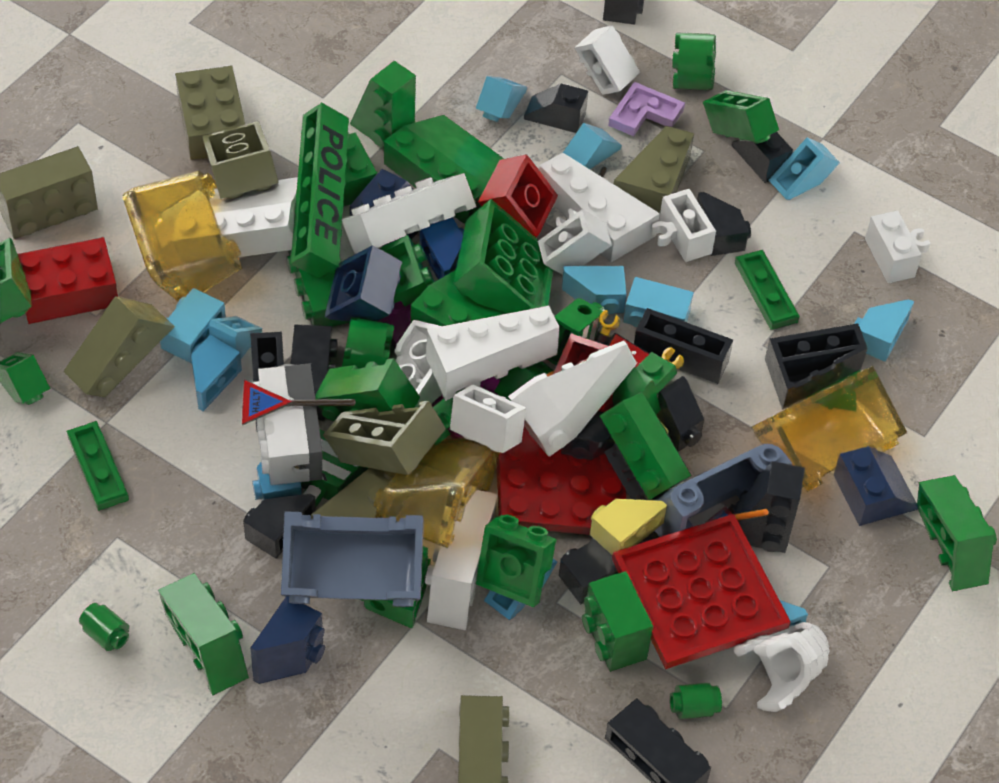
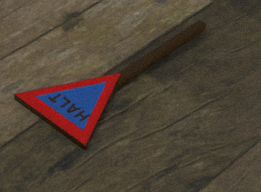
(260, 402)

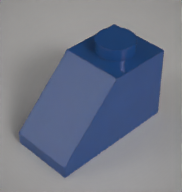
(442, 246)

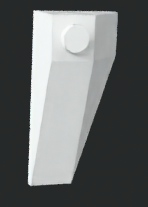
(413, 361)
(567, 400)

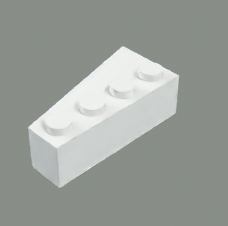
(580, 188)
(490, 347)

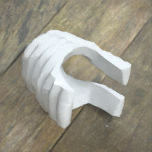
(791, 661)

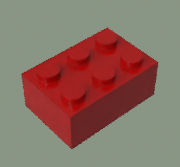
(68, 279)

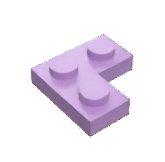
(645, 103)

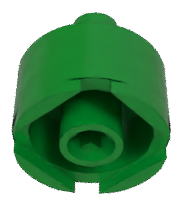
(694, 61)
(367, 342)

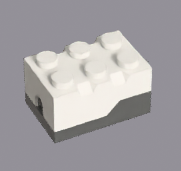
(291, 434)

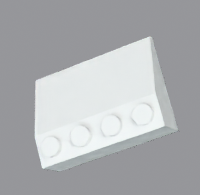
(259, 219)

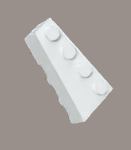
(408, 211)
(456, 567)

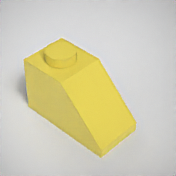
(626, 522)

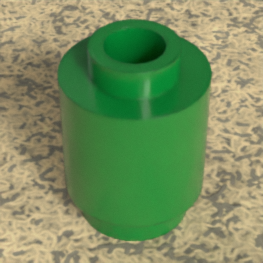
(104, 626)
(695, 700)

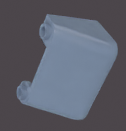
(715, 486)
(352, 558)

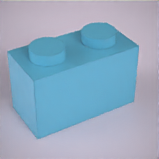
(658, 297)
(191, 323)

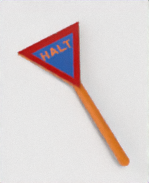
(725, 512)

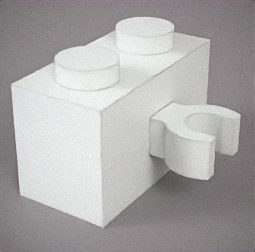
(607, 60)
(685, 225)
(574, 241)
(894, 246)
(487, 418)

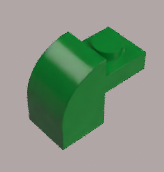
(648, 378)

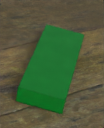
(766, 289)
(97, 465)

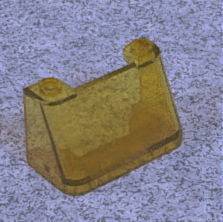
(181, 234)
(834, 422)
(439, 487)

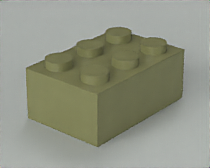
(207, 105)
(240, 160)
(46, 192)

